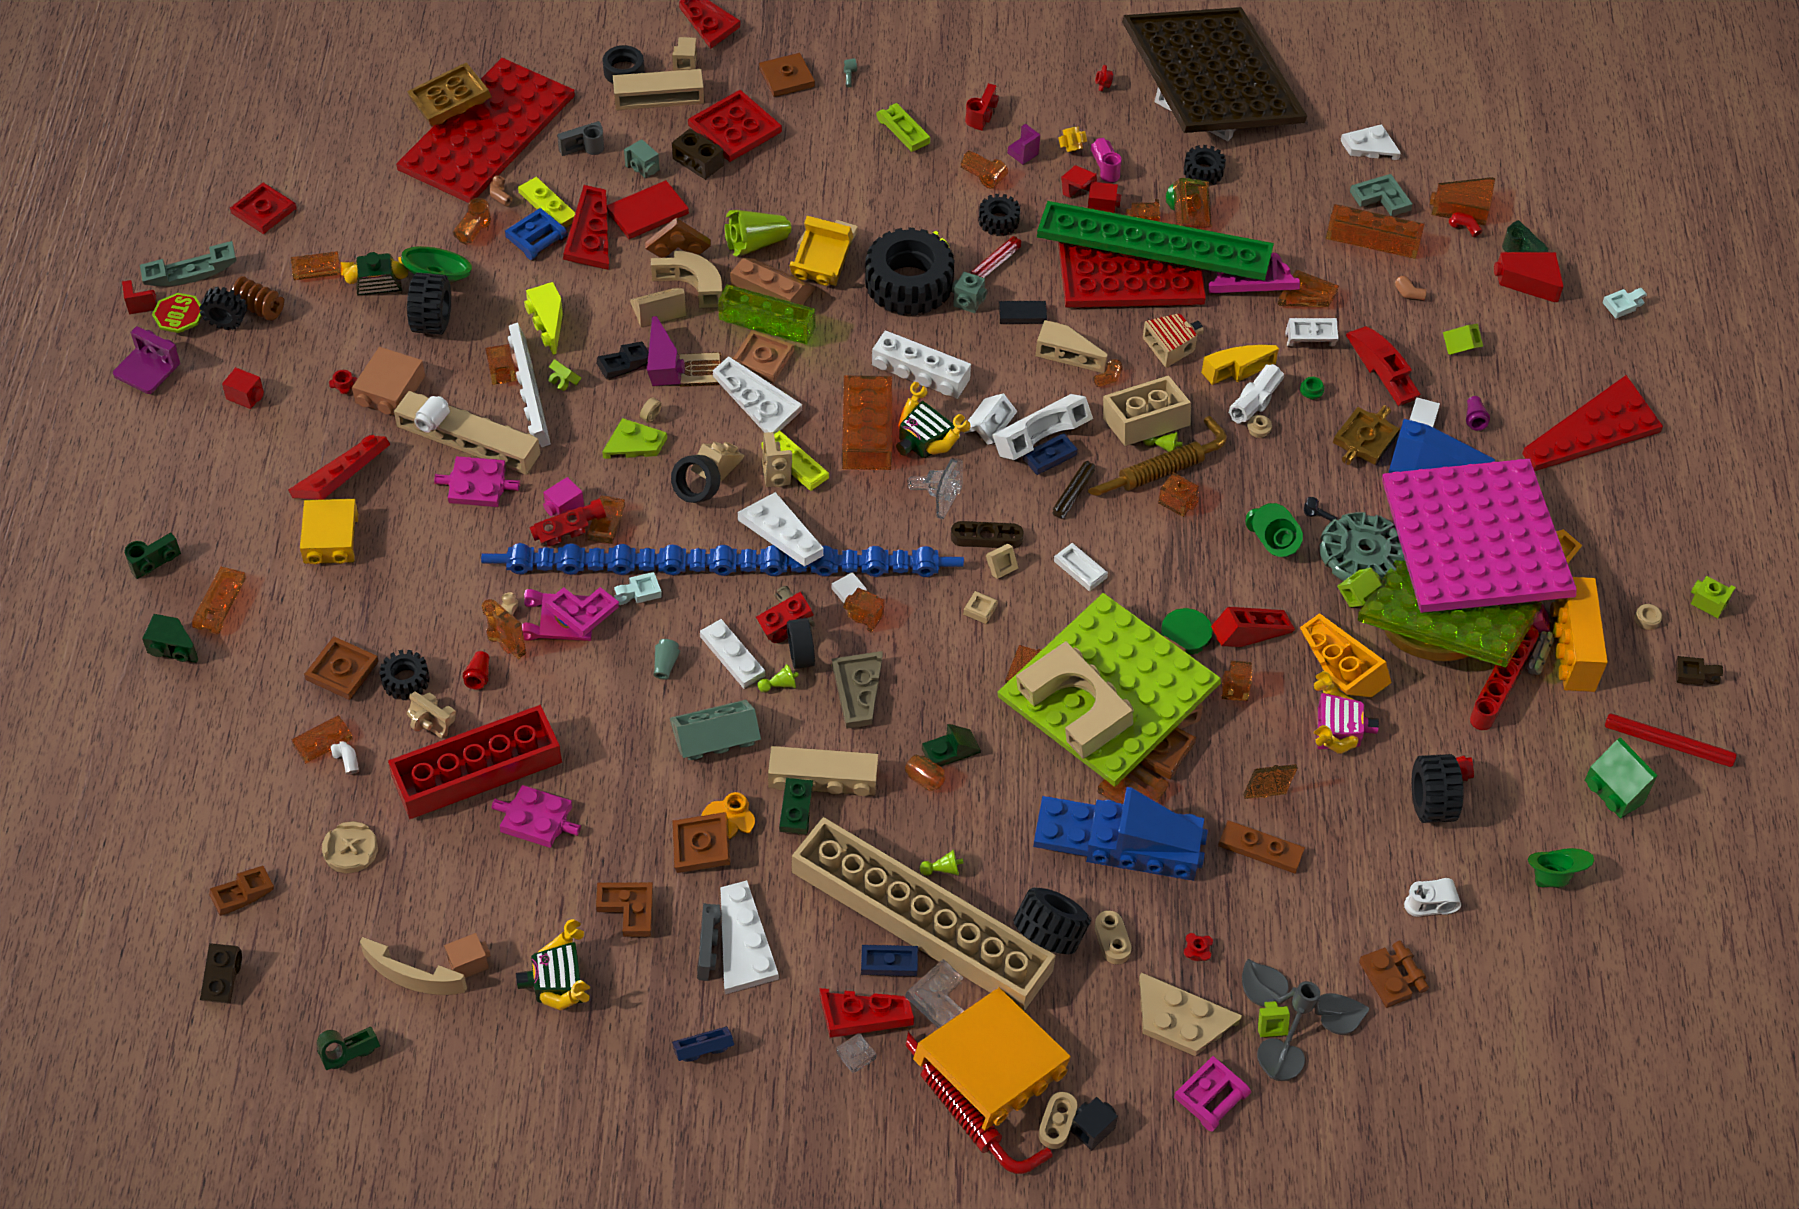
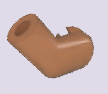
(497, 191)

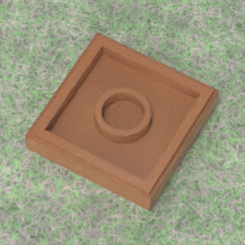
(764, 355)

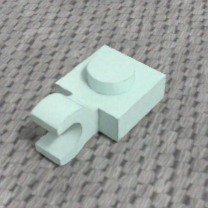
(1623, 303)
(640, 587)

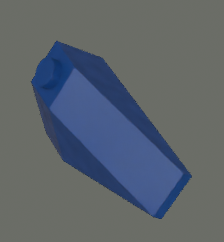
(1428, 448)

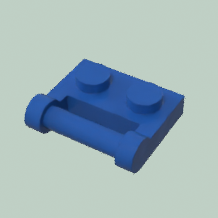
(533, 227)

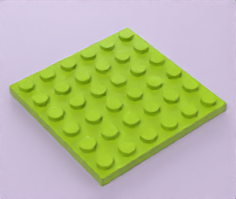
(1143, 668)

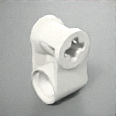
(1434, 896)

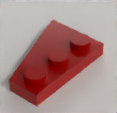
(709, 20)
(858, 1014)

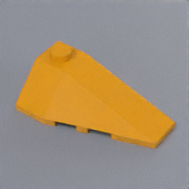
(1349, 662)

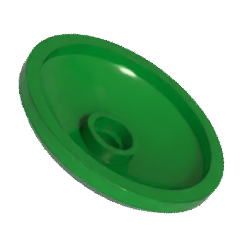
(436, 261)

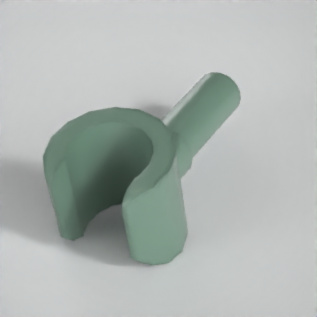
(850, 66)

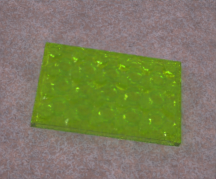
(1478, 632)

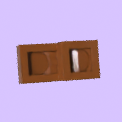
(244, 890)

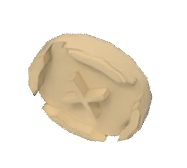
(350, 847)

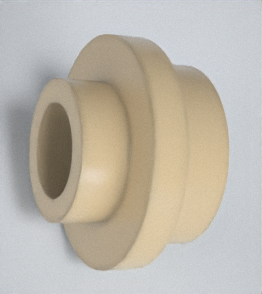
(1259, 426)

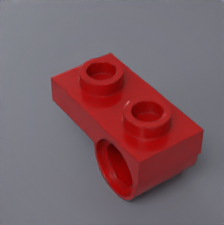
(980, 109)
(775, 619)

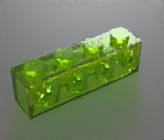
(766, 314)

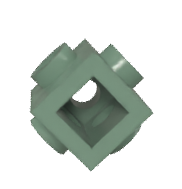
(969, 292)

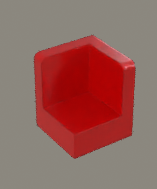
(1077, 179)
(139, 301)

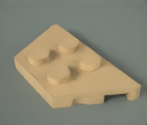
(1181, 1017)

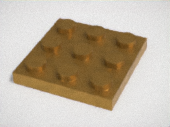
(449, 94)

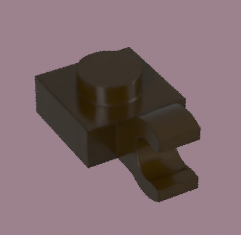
(1693, 671)

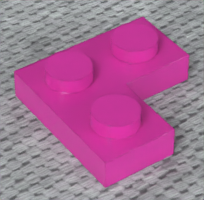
(581, 615)

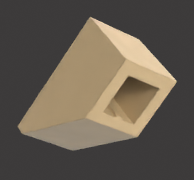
(723, 455)

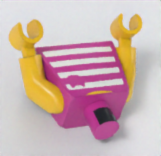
(1340, 718)

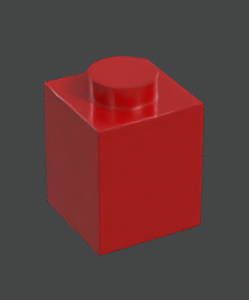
(1104, 197)
(243, 388)

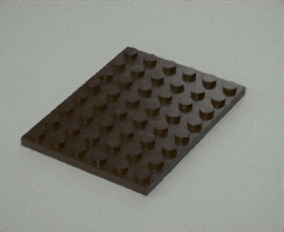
(1213, 69)

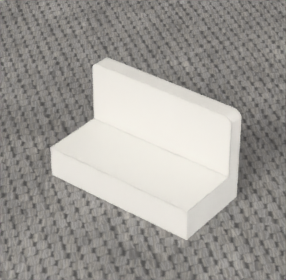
(992, 416)

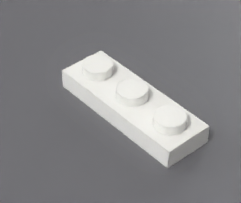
(732, 653)

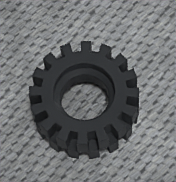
(1204, 156)
(999, 205)
(223, 308)
(404, 662)

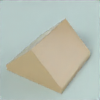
(663, 304)

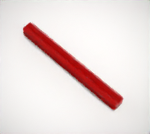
(1670, 740)

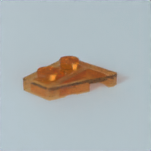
(1312, 292)

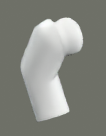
(348, 754)

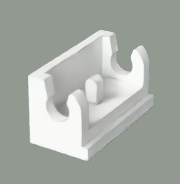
(1312, 330)

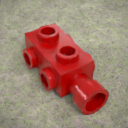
(563, 527)

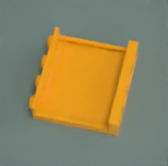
(994, 1056)

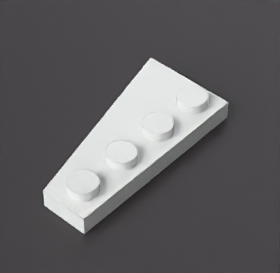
(758, 398)

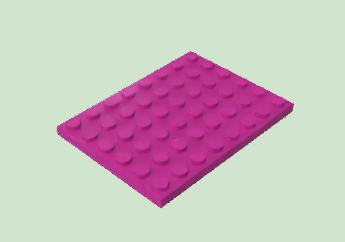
(1477, 536)

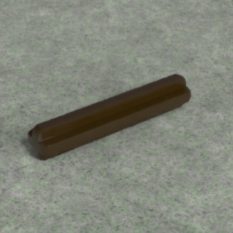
(1073, 489)

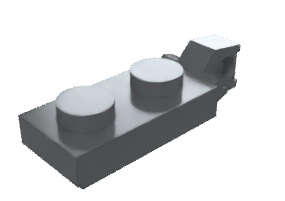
(708, 937)

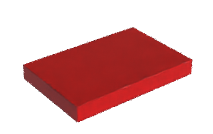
(647, 209)

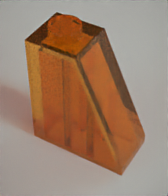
(1464, 196)

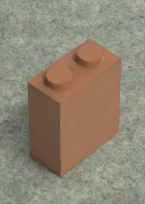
(387, 380)

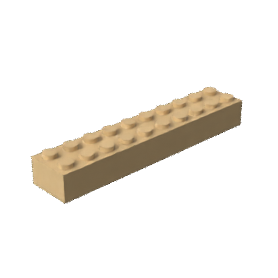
(922, 913)

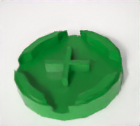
(1188, 629)

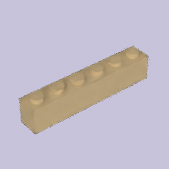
(473, 434)

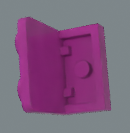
(149, 361)

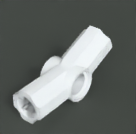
(1257, 394)

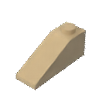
(1067, 346)

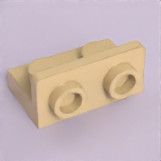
(775, 463)

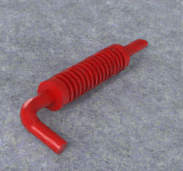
(972, 1120)

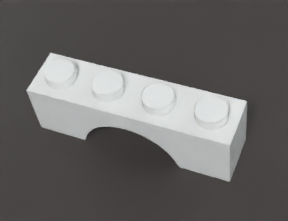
(1059, 416)

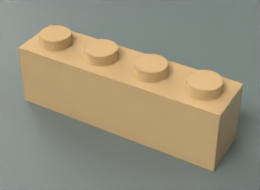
(658, 89)
(829, 770)

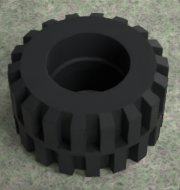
(429, 303)
(1437, 788)
(1052, 920)

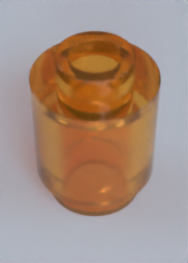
(925, 772)

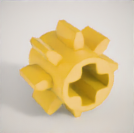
(1072, 139)

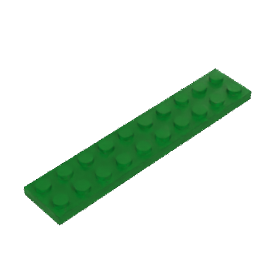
(1155, 240)

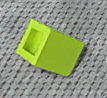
(1463, 339)

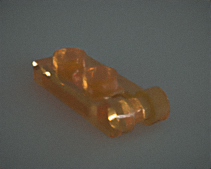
(218, 599)

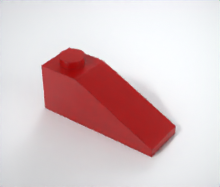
(1250, 625)

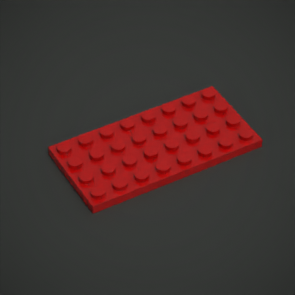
(486, 138)

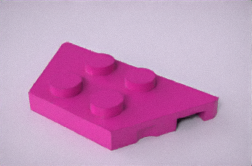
(1277, 278)

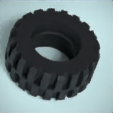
(914, 250)

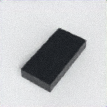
(1022, 312)

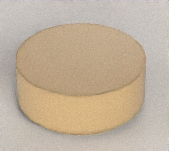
(650, 409)
(1648, 616)

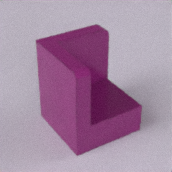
(1026, 147)

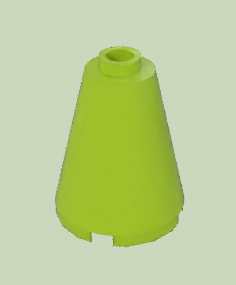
(754, 230)

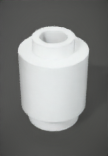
(431, 414)

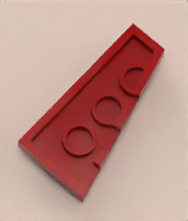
(588, 233)
(335, 473)

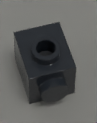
(1094, 1122)

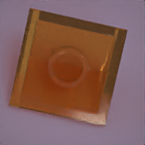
(1192, 203)

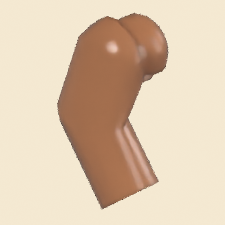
(1407, 289)

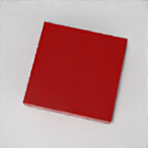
(263, 208)

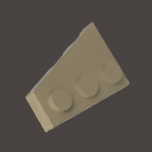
(857, 686)

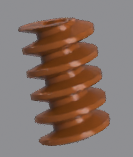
(259, 298)

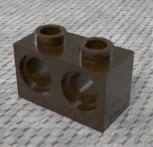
(697, 154)

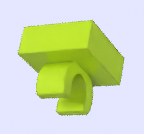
(564, 374)
(1273, 1020)

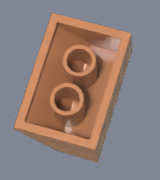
(767, 280)

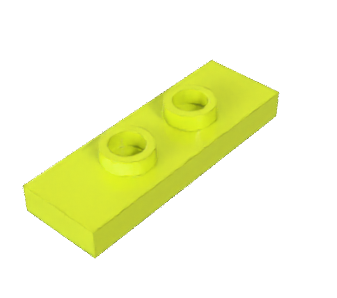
(542, 197)
(803, 466)

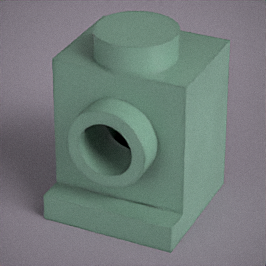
(642, 158)

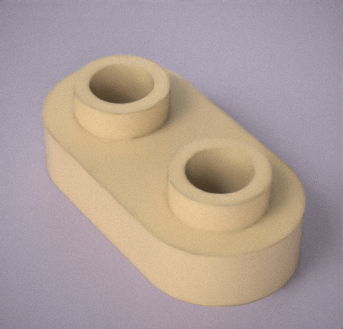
(1111, 935)
(1057, 1122)

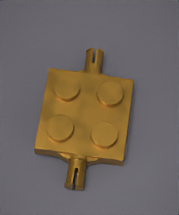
(1366, 435)

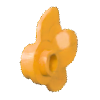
(738, 818)

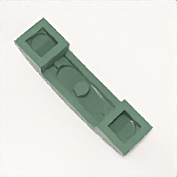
(189, 270)

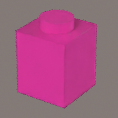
(562, 497)

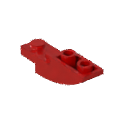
(1387, 362)

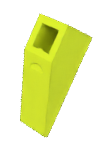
(547, 313)

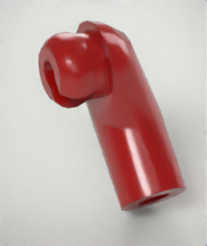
(1466, 220)

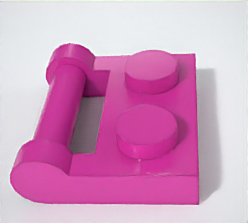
(1205, 1086)

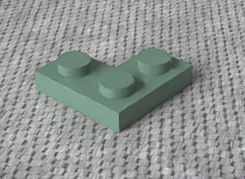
(1384, 190)

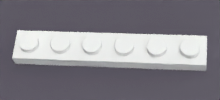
(530, 390)

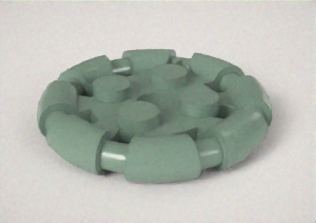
(1360, 534)

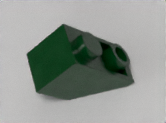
(169, 639)

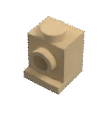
(685, 54)

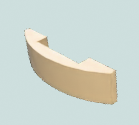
(440, 983)

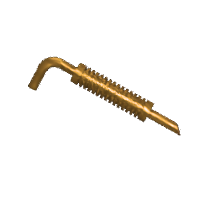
(1165, 463)

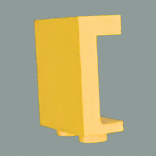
(822, 251)
(328, 531)

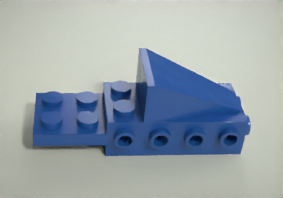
(1125, 836)

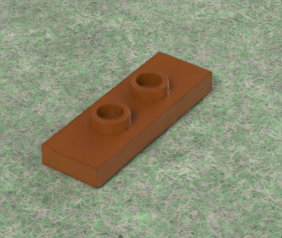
(1261, 846)

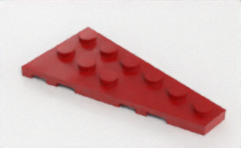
(1602, 423)

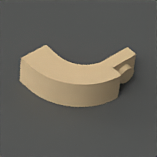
(693, 270)

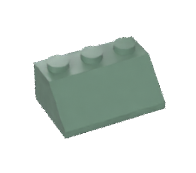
(715, 729)

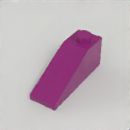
(663, 359)

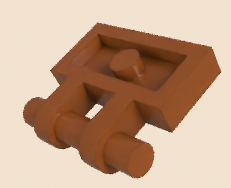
(1386, 977)

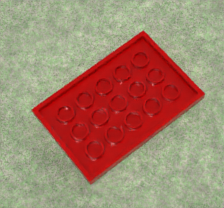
(1118, 279)

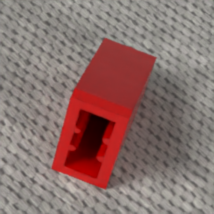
(1530, 273)

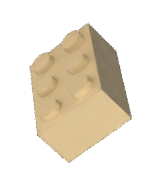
(1146, 410)

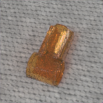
(988, 172)
(474, 220)

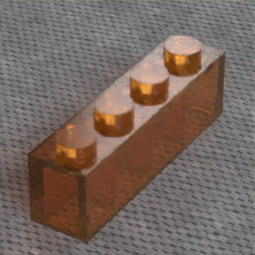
(1375, 231)

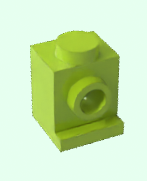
(1359, 586)
(1711, 596)

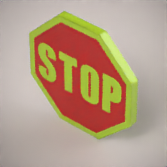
(177, 312)

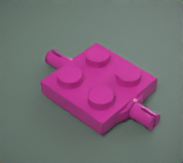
(477, 481)
(536, 816)

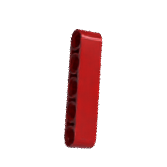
(1501, 684)

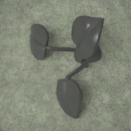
(1337, 1014)

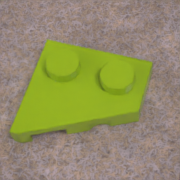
(634, 440)

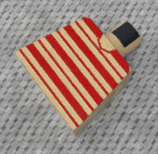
(1171, 337)

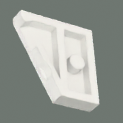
(1370, 143)

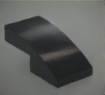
(626, 360)

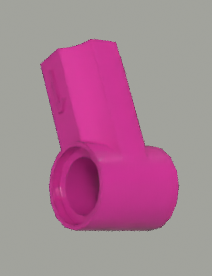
(1107, 160)

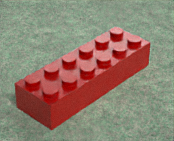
(475, 761)

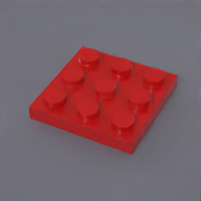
(735, 125)

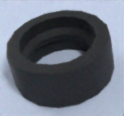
(622, 53)
(679, 483)
(801, 643)

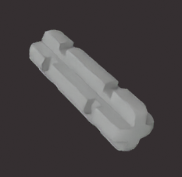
(1540, 653)

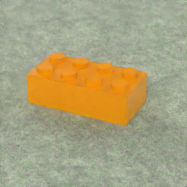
(1580, 637)

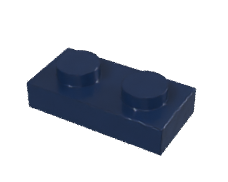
(1050, 454)
(889, 960)
(713, 1041)

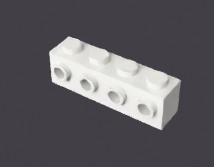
(921, 364)

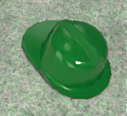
(1277, 530)
(1558, 866)

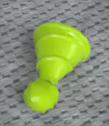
(1167, 442)
(783, 678)
(946, 864)

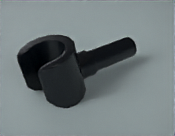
(1311, 509)

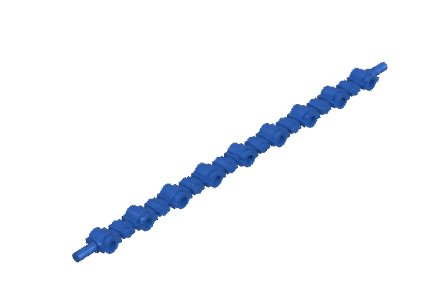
(720, 560)

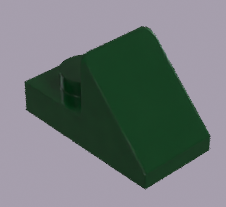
(952, 747)

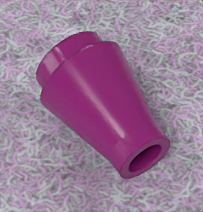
(1477, 415)

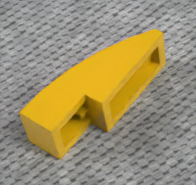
(1238, 362)

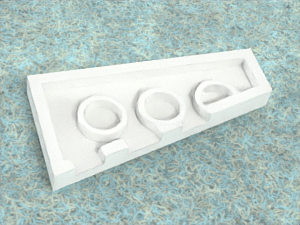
(782, 528)
(745, 945)

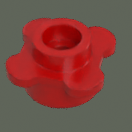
(1104, 78)
(342, 381)
(1198, 954)

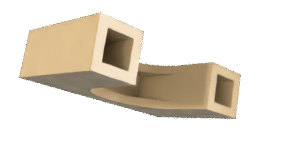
(1067, 668)

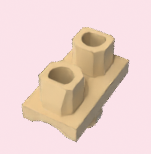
(427, 715)

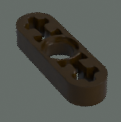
(969, 527)

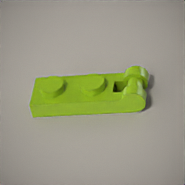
(903, 127)

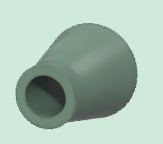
(665, 657)

